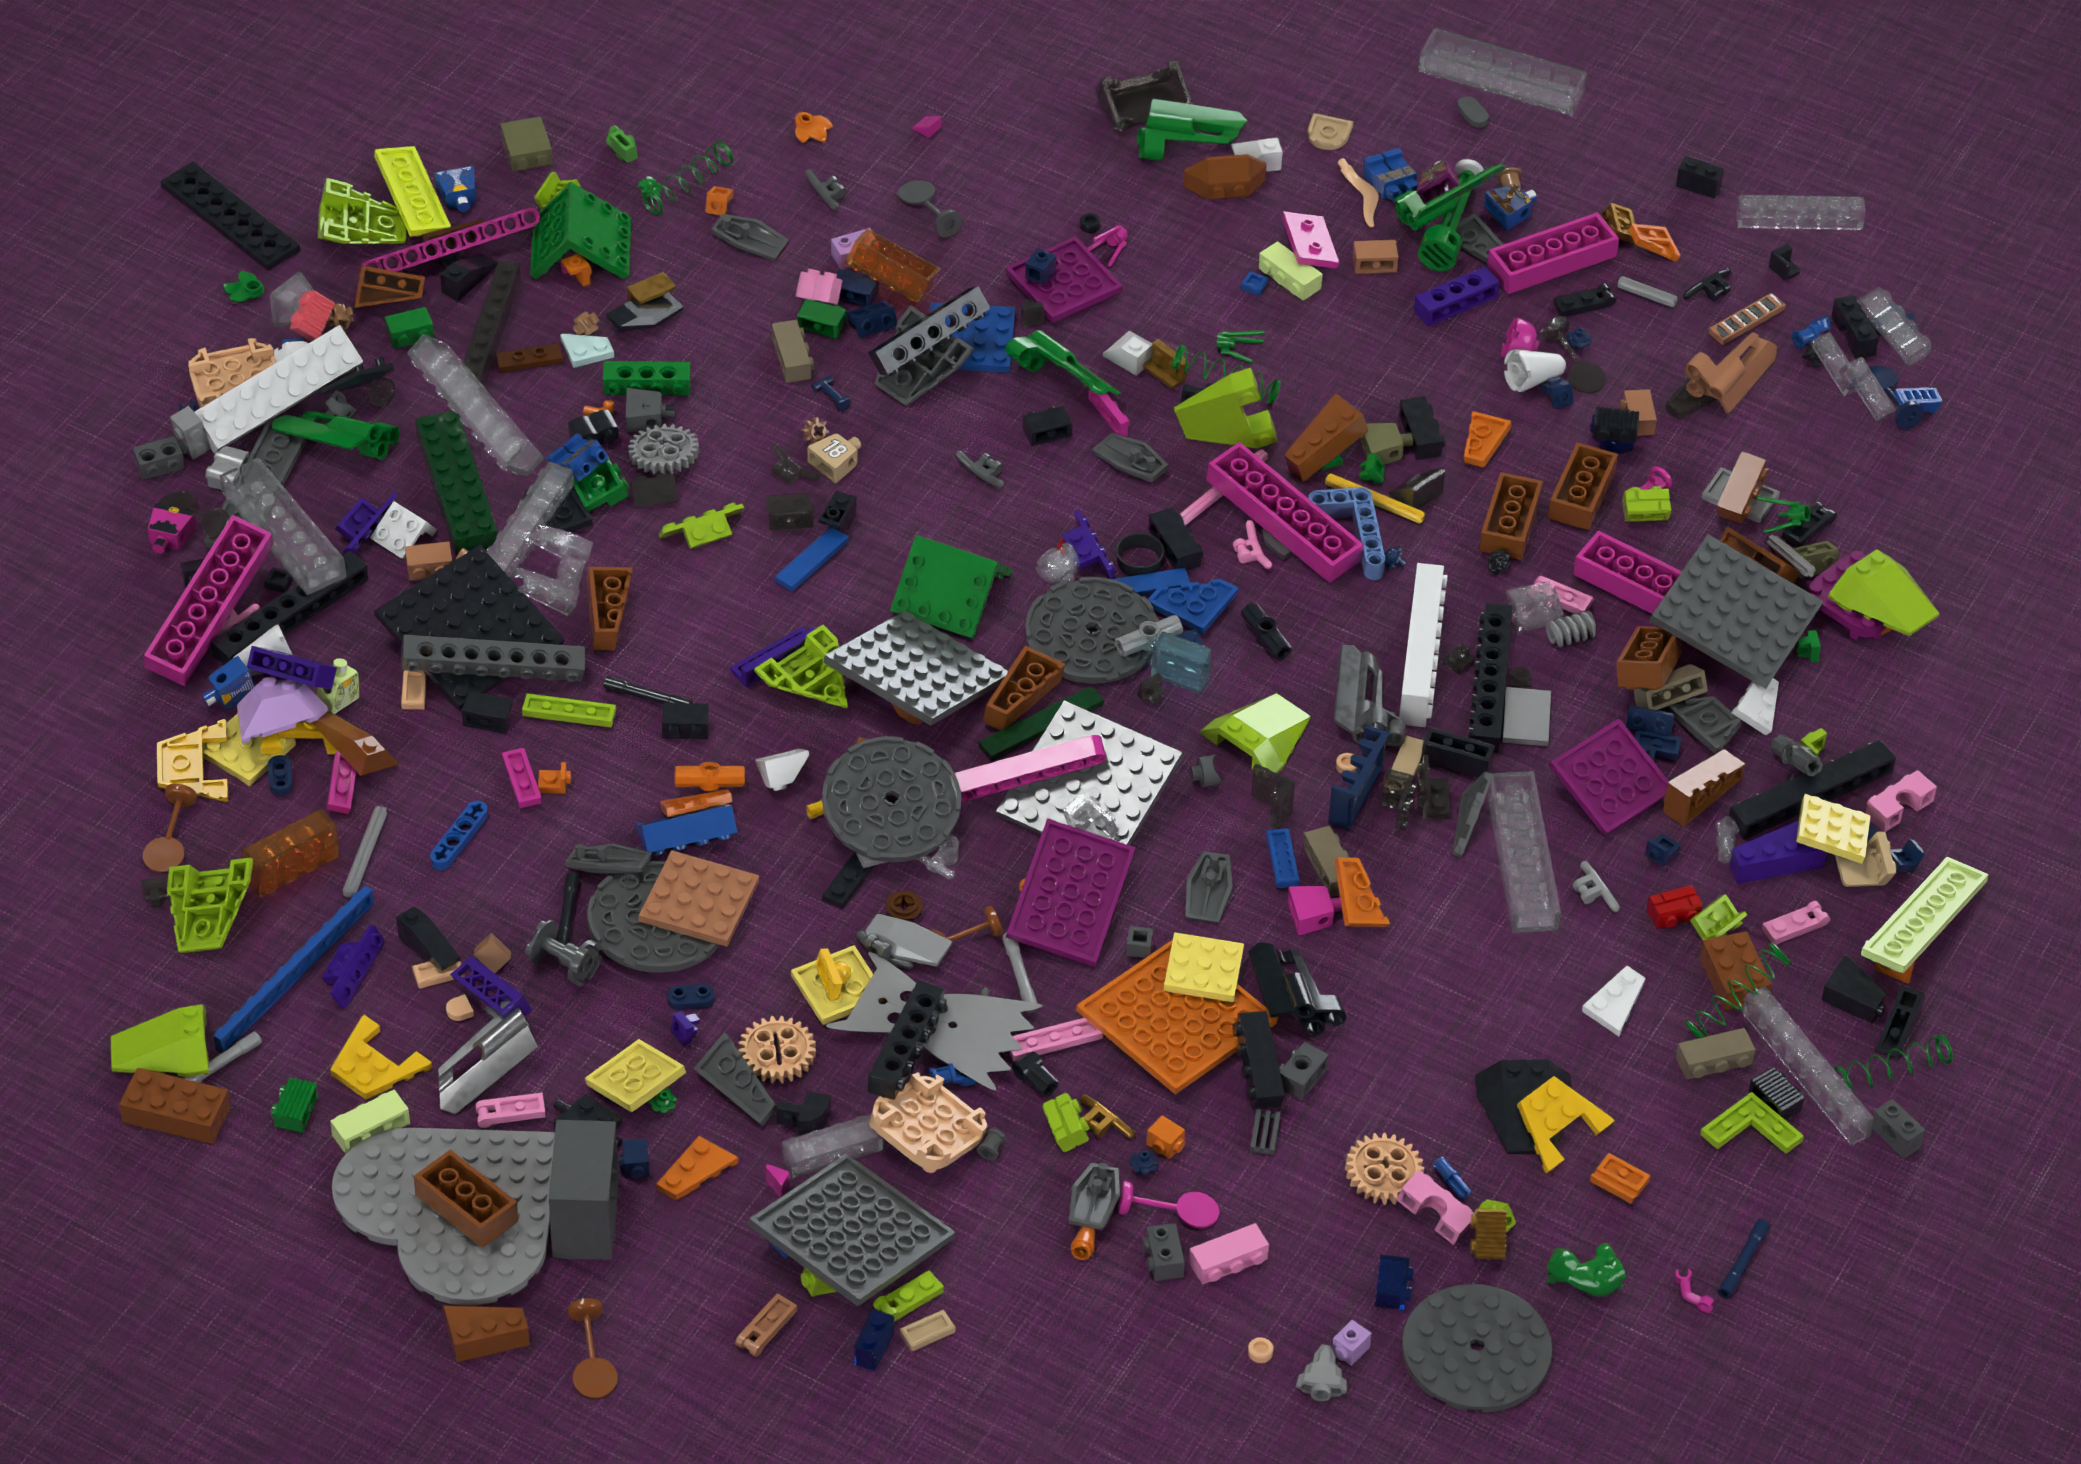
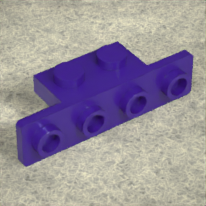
(359, 520)
(1086, 546)
(351, 965)

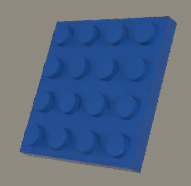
(987, 338)

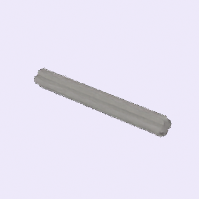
(364, 851)

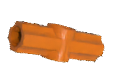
(709, 776)

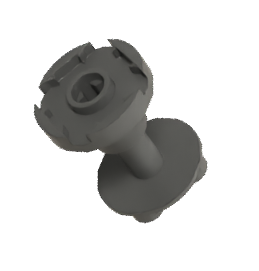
(581, 960)

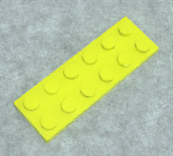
(411, 190)

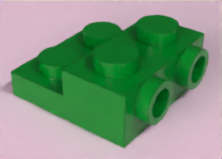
(602, 486)

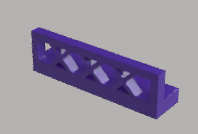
(777, 650)
(491, 983)

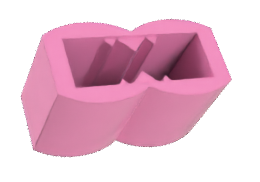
(819, 287)

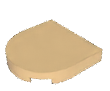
(1329, 132)

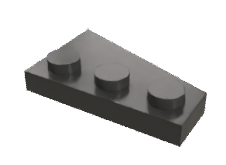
(1477, 237)

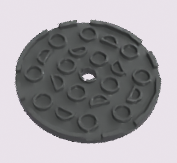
(1060, 626)
(883, 830)
(637, 945)
(1489, 1380)

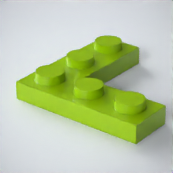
(1758, 1114)

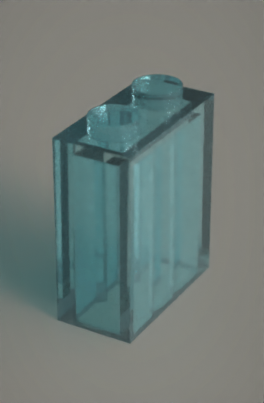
(1181, 662)

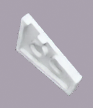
(1615, 1000)

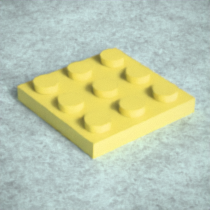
(241, 759)
(1833, 828)
(1203, 967)
(813, 990)
(635, 1075)

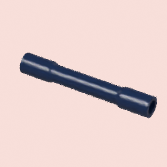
(1733, 1277)

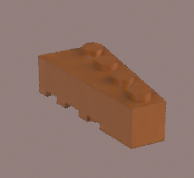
(1325, 438)
(607, 601)
(1023, 686)
(1701, 786)

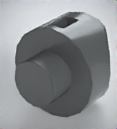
(338, 405)
(1205, 772)

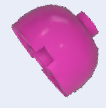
(1520, 336)

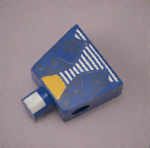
(456, 187)
(229, 684)

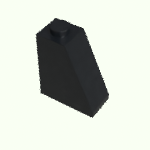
(1854, 991)

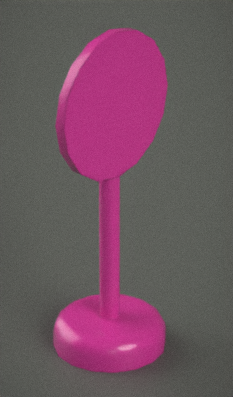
(1192, 1208)

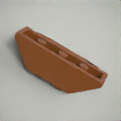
(1225, 176)

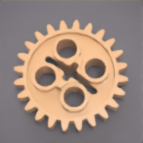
(794, 1046)
(1382, 1168)

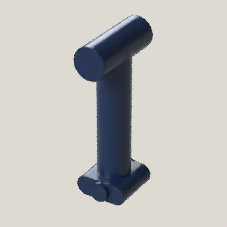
(825, 384)

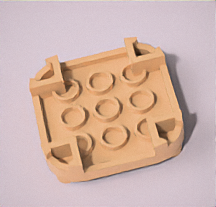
(225, 369)
(928, 1123)

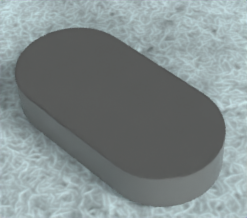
(1472, 112)

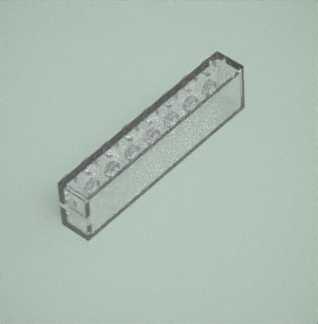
(295, 537)

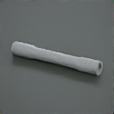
(1013, 951)
(240, 1048)

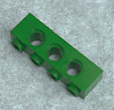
(662, 377)

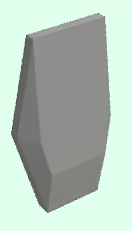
(909, 940)

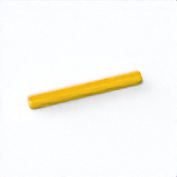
(1379, 499)

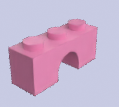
(1911, 790)
(1424, 1192)

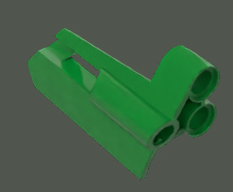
(1179, 120)
(1416, 214)
(1036, 349)
(341, 432)

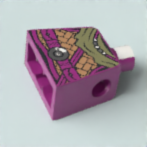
(1437, 180)

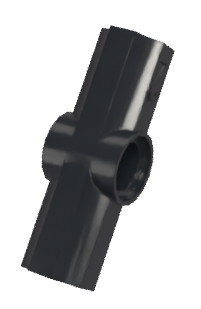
(1266, 631)

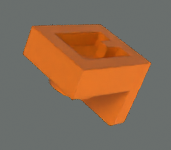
(717, 200)
(554, 780)

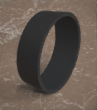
(1143, 540)

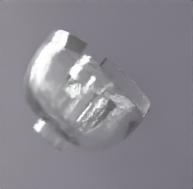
(1058, 565)

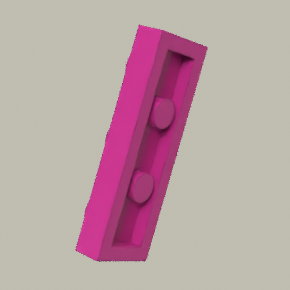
(1110, 412)
(521, 778)
(341, 785)

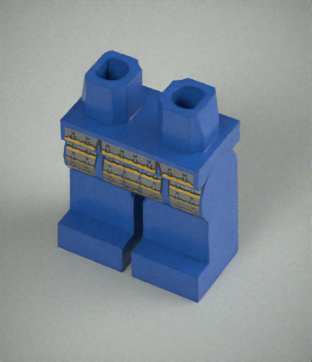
(1390, 174)
(579, 455)

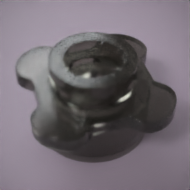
(1520, 677)

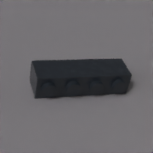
(1259, 1060)

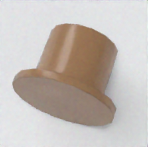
(1509, 177)

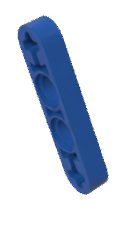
(459, 835)

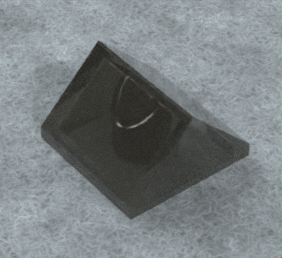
(1420, 488)

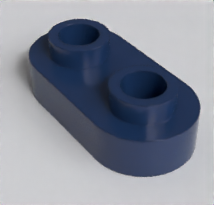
(280, 775)
(690, 996)

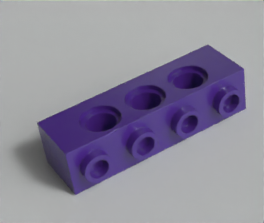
(1456, 296)
(291, 667)

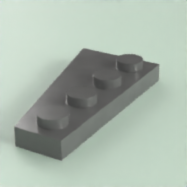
(735, 1079)

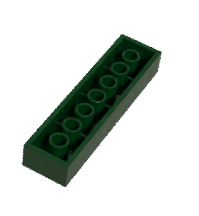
(456, 481)

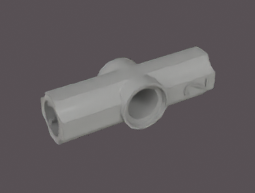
(1145, 635)

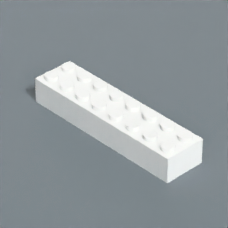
(278, 388)
(1423, 644)

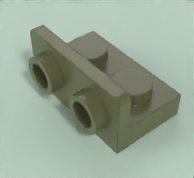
(1820, 555)

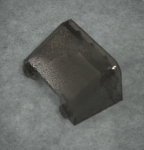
(1130, 100)

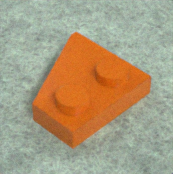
(1654, 239)

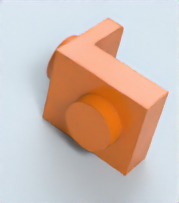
(579, 267)

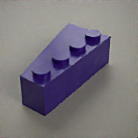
(1774, 856)

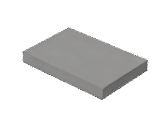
(1759, 508)
(1526, 716)

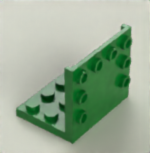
(585, 225)
(946, 586)

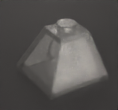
(286, 299)

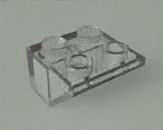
(1534, 605)

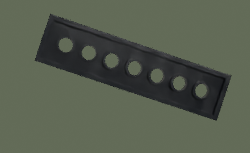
(230, 226)

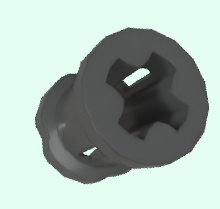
(991, 1144)

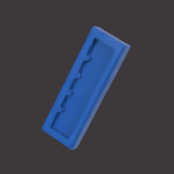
(1282, 858)

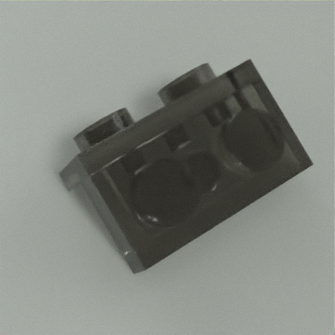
(654, 490)

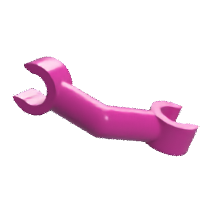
(1703, 1303)

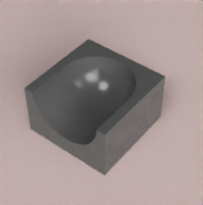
(583, 1189)

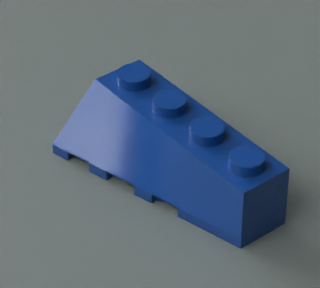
(687, 829)

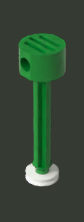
(1441, 242)

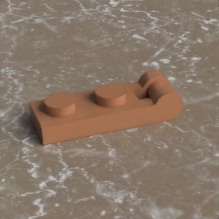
(766, 1324)

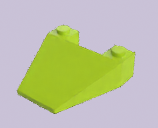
(1219, 416)

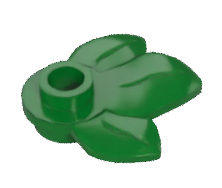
(246, 288)

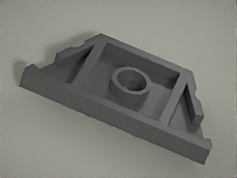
(1707, 721)

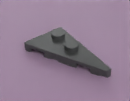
(1469, 811)

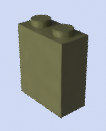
(526, 143)

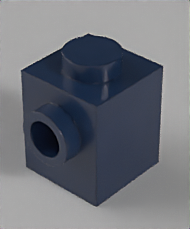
(1040, 266)
(634, 1158)

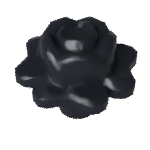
(1812, 356)
(1498, 562)

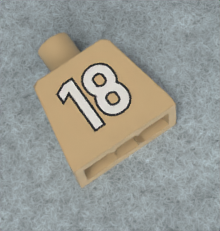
(834, 456)

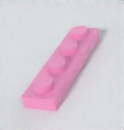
(1056, 1038)

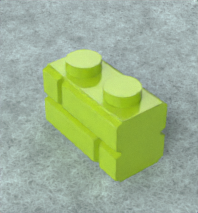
(1646, 504)
(1066, 1122)

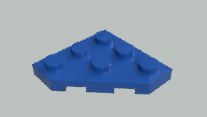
(1194, 603)

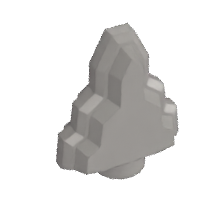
(1322, 1376)

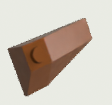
(1759, 555)
(355, 745)

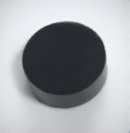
(1090, 223)

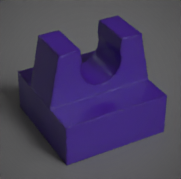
(684, 1027)

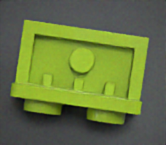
(551, 188)
(1717, 919)

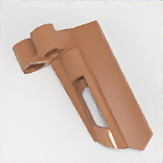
(1732, 376)

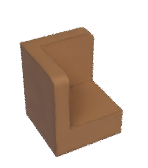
(492, 953)

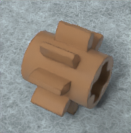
(341, 316)
(585, 323)
(809, 430)

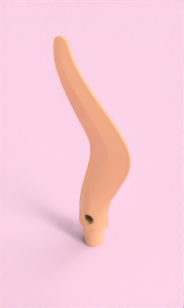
(1369, 192)

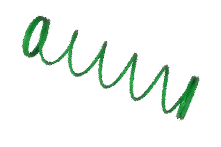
(730, 155)
(1178, 357)
(1777, 953)
(1937, 1045)

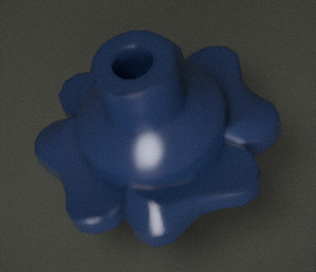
(1578, 338)
(1393, 557)
(1144, 1162)

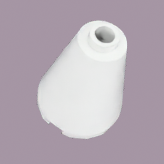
(1531, 368)
(271, 639)

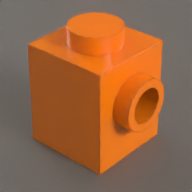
(1166, 1137)

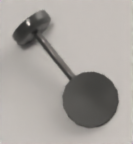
(920, 192)

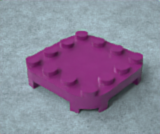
(1854, 620)

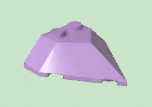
(277, 707)

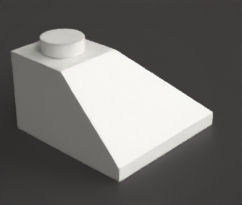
(1264, 150)
(1130, 352)
(781, 768)

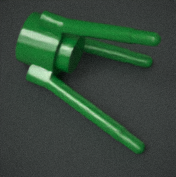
(1227, 341)
(1797, 513)

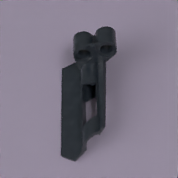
(1294, 991)

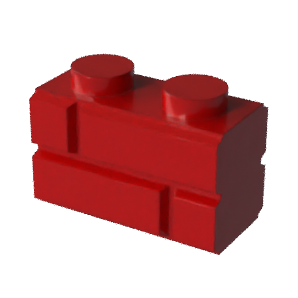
(1674, 907)

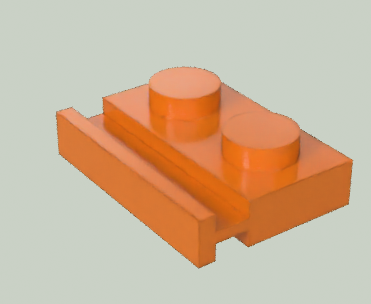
(1620, 1178)

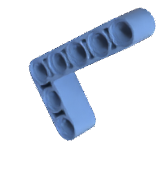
(1358, 505)

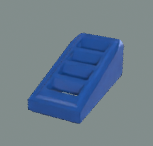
(1927, 397)

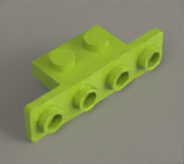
(705, 529)

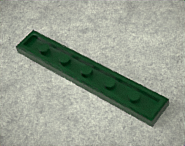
(1035, 725)

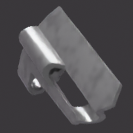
(503, 1046)

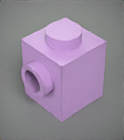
(1351, 1342)

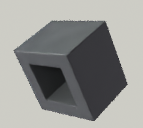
(1139, 942)

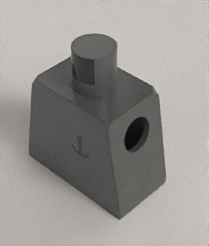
(645, 410)

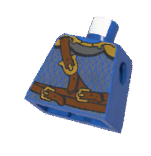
(1509, 205)

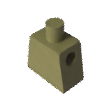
(1385, 441)

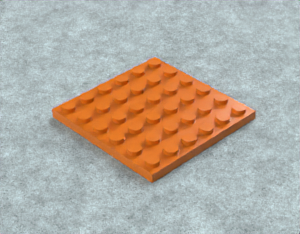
(1166, 1031)

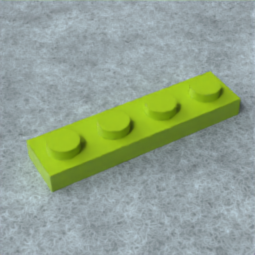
(569, 710)

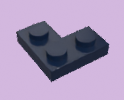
(1659, 744)

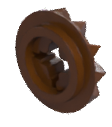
(912, 901)

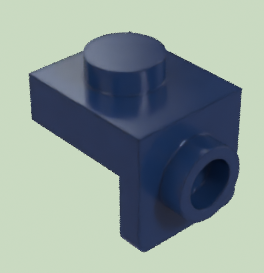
(1559, 391)
(1662, 849)
(1908, 857)

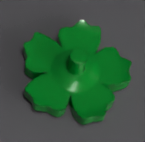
(647, 184)

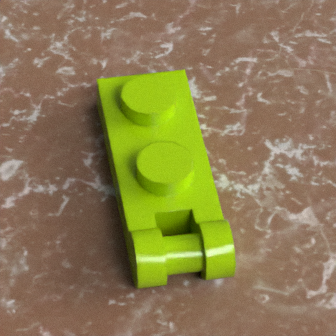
(910, 1296)

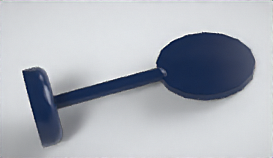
(1908, 413)

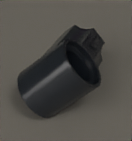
(1031, 1069)

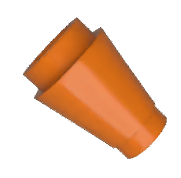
(1083, 1244)

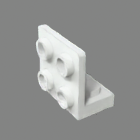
(400, 529)

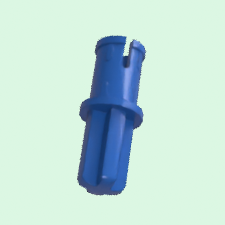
(1451, 1178)

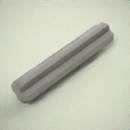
(1647, 291)

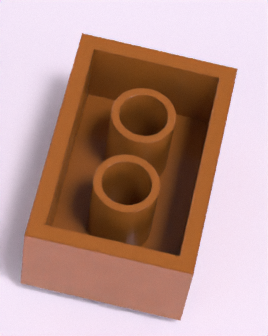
(1725, 960)

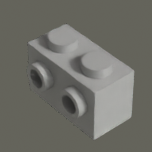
(190, 433)

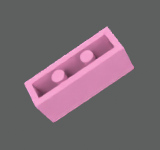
(1228, 1254)

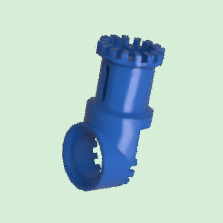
(1811, 332)
(952, 1075)

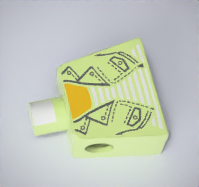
(344, 689)

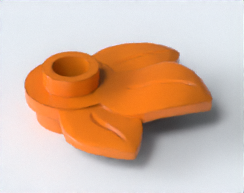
(812, 127)

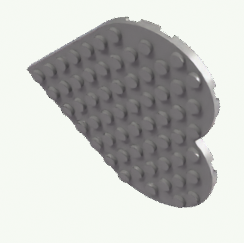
(378, 1198)

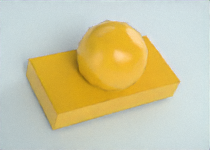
(832, 973)

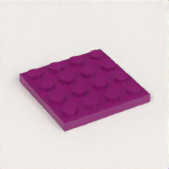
(1075, 284)
(1611, 777)

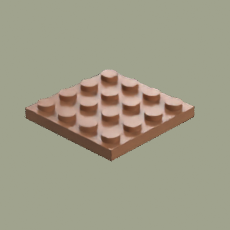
(699, 898)

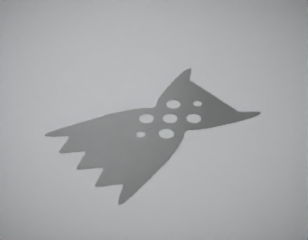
(981, 1022)

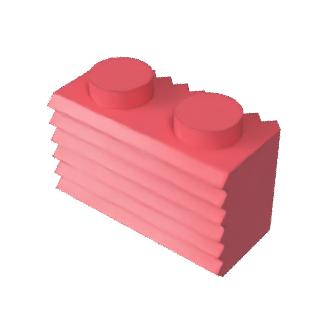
(311, 315)

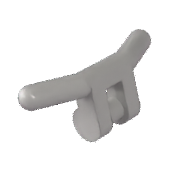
(1598, 889)

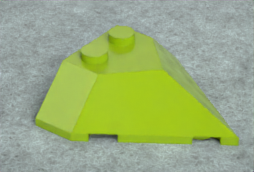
(805, 671)

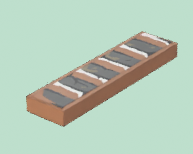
(1747, 318)

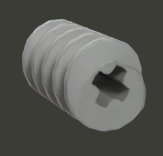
(1570, 628)

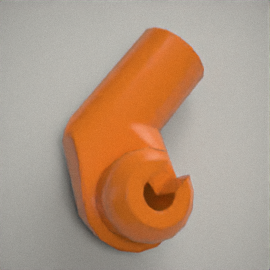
(607, 405)

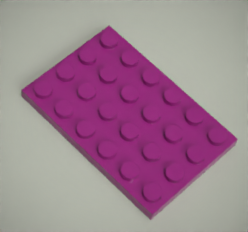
(1070, 892)

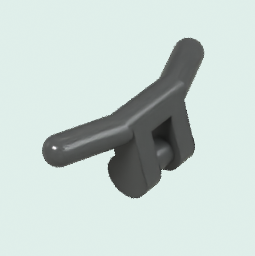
(824, 189)
(980, 470)
(883, 949)

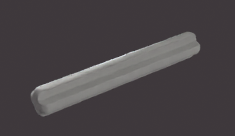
(1791, 556)

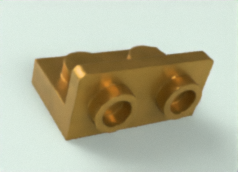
(1619, 220)
(1161, 365)

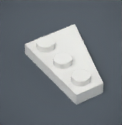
(1758, 706)

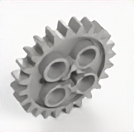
(663, 449)

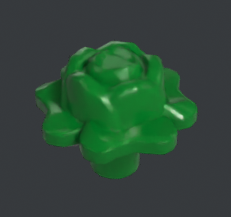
(663, 1101)

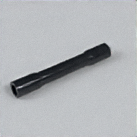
(622, 686)
(570, 892)

